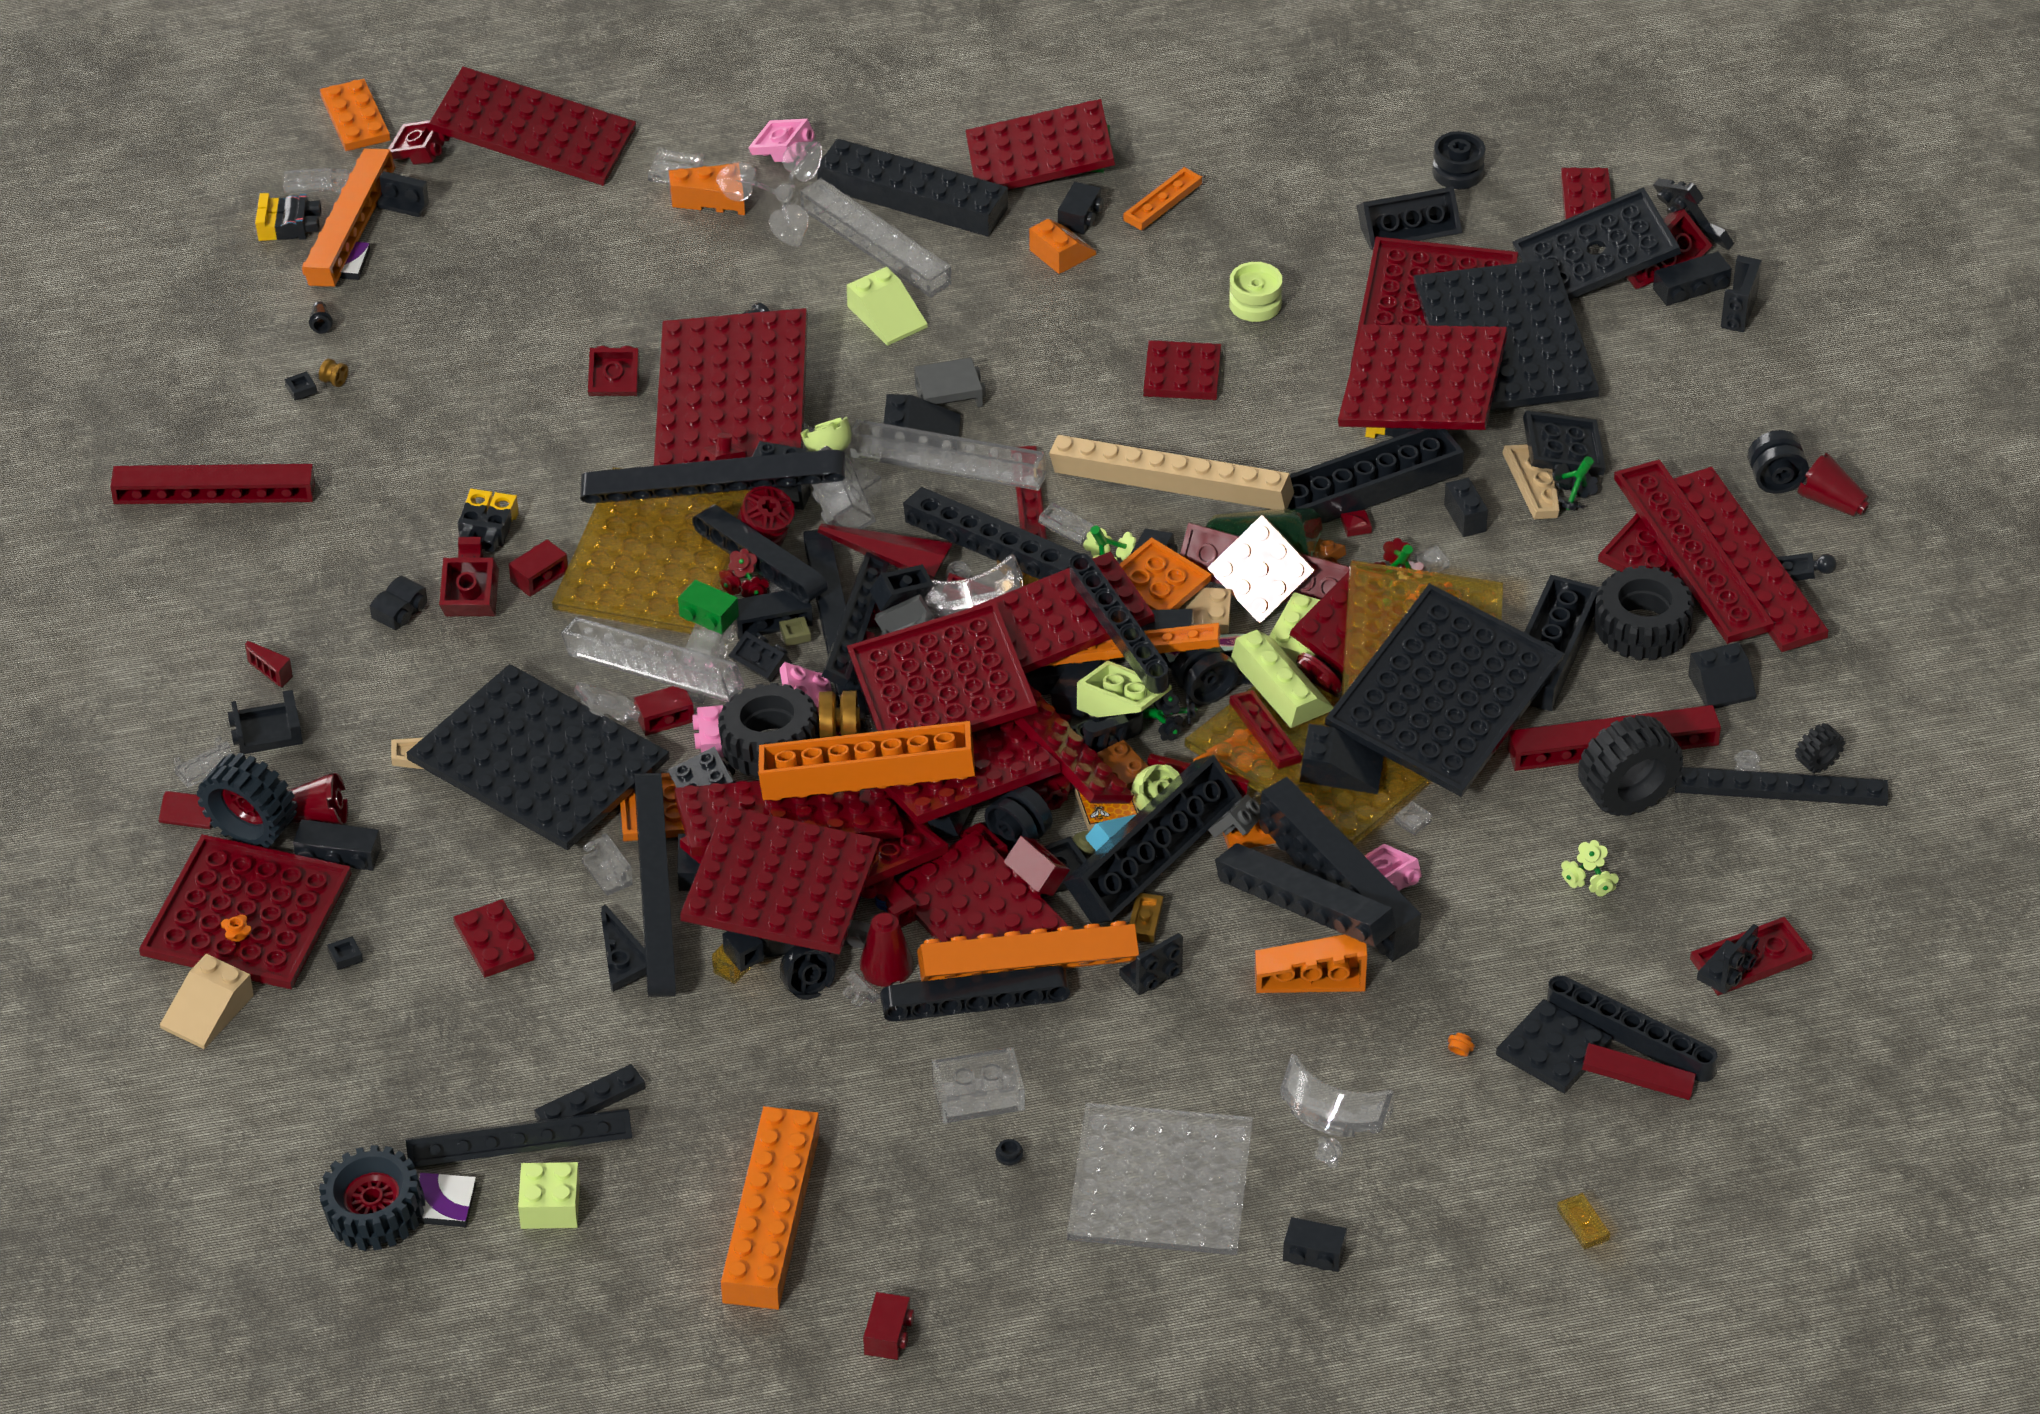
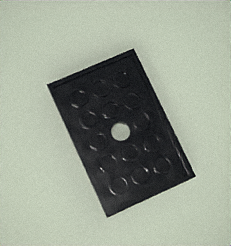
(1627, 228)

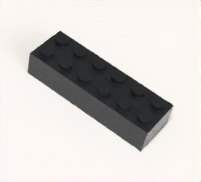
(1562, 623)

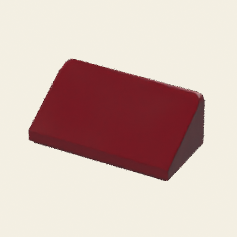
(183, 810)

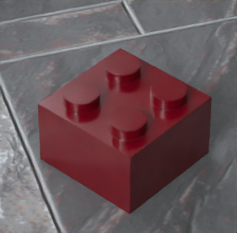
(469, 587)

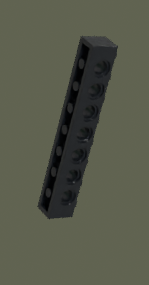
(985, 533)

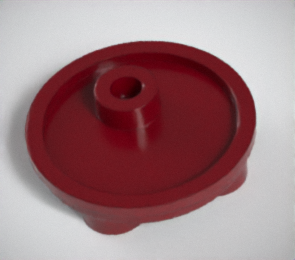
(1319, 673)

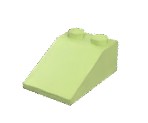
(885, 306)
(1113, 691)

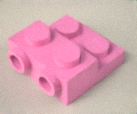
(780, 135)
(707, 723)
(1396, 866)

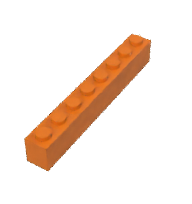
(347, 218)
(1041, 948)

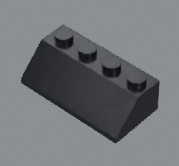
(1411, 216)

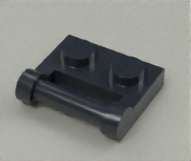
(1108, 732)

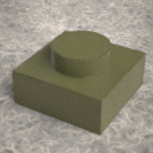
(795, 631)

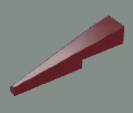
(895, 549)

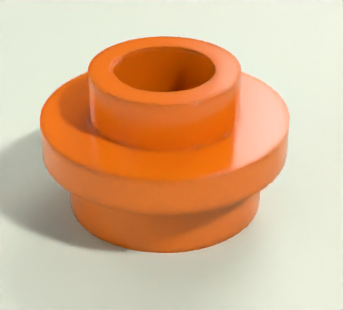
(1460, 1044)

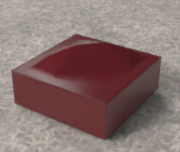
(1356, 523)

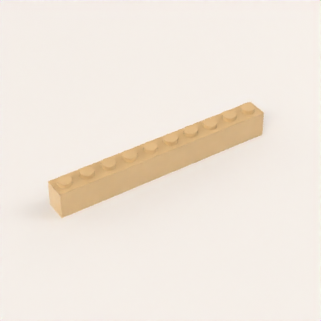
(1171, 472)

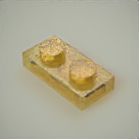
(1583, 1221)

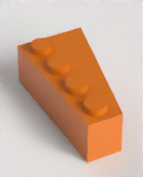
(1312, 966)

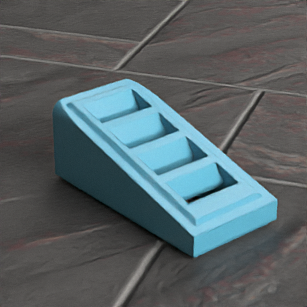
(1105, 830)

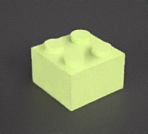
(549, 1195)

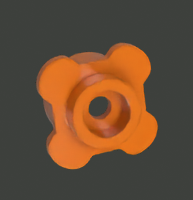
(236, 928)

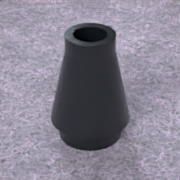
(320, 319)

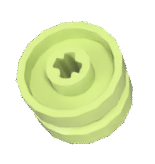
(1255, 291)

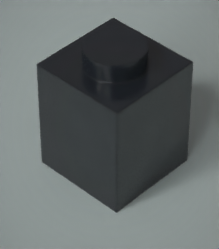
(743, 949)

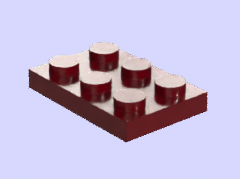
(493, 938)

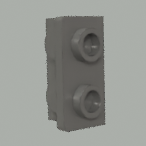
(1241, 816)

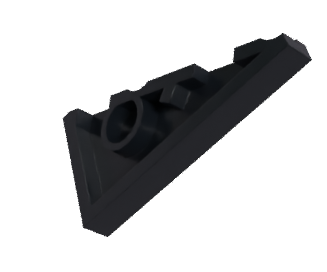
(623, 951)

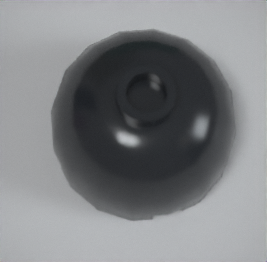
(806, 971)

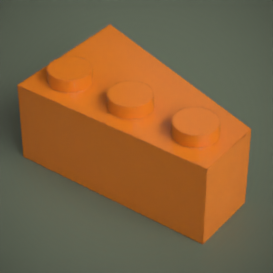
(698, 188)

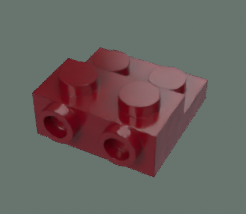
(417, 143)
(613, 371)

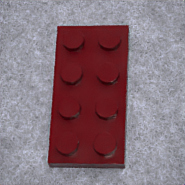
(1584, 189)
(1777, 951)

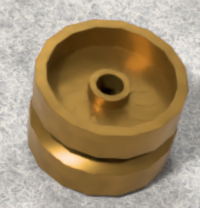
(838, 719)

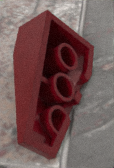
(1690, 240)

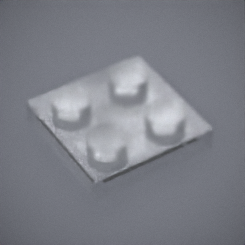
(607, 702)

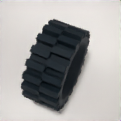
(247, 800)
(372, 1197)

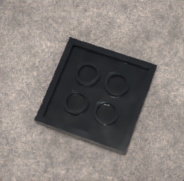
(1563, 439)
(1551, 1045)

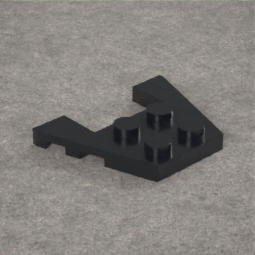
(1688, 197)

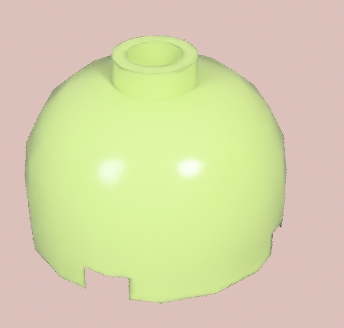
(832, 433)
(1151, 782)

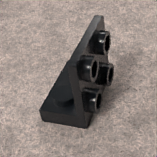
(1730, 962)
(1154, 965)

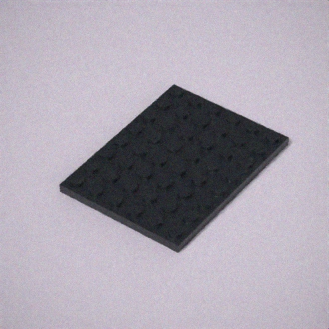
(1543, 345)
(1444, 689)
(537, 756)

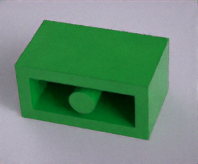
(708, 607)

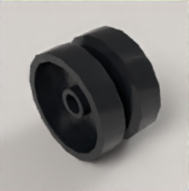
(1458, 160)
(1778, 461)
(1205, 674)
(1018, 814)

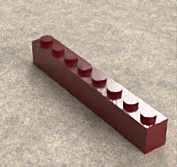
(212, 483)
(1566, 742)

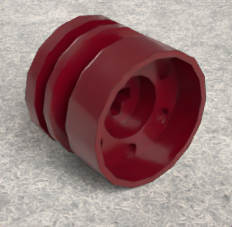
(768, 512)

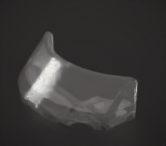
(955, 596)
(1333, 1109)

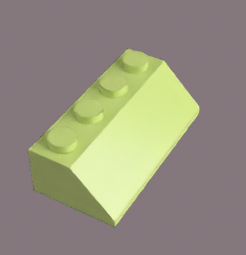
(1278, 679)

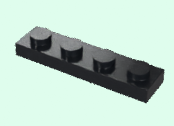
(594, 1095)

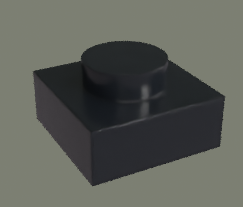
(300, 385)
(345, 953)

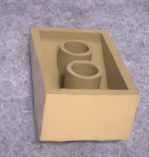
(1211, 606)
(207, 1001)

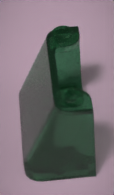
(1298, 525)

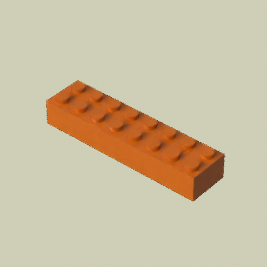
(866, 760)
(770, 1208)

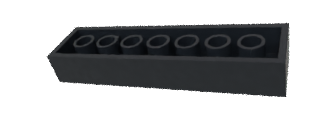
(914, 187)
(1377, 473)
(1152, 840)
(1328, 854)

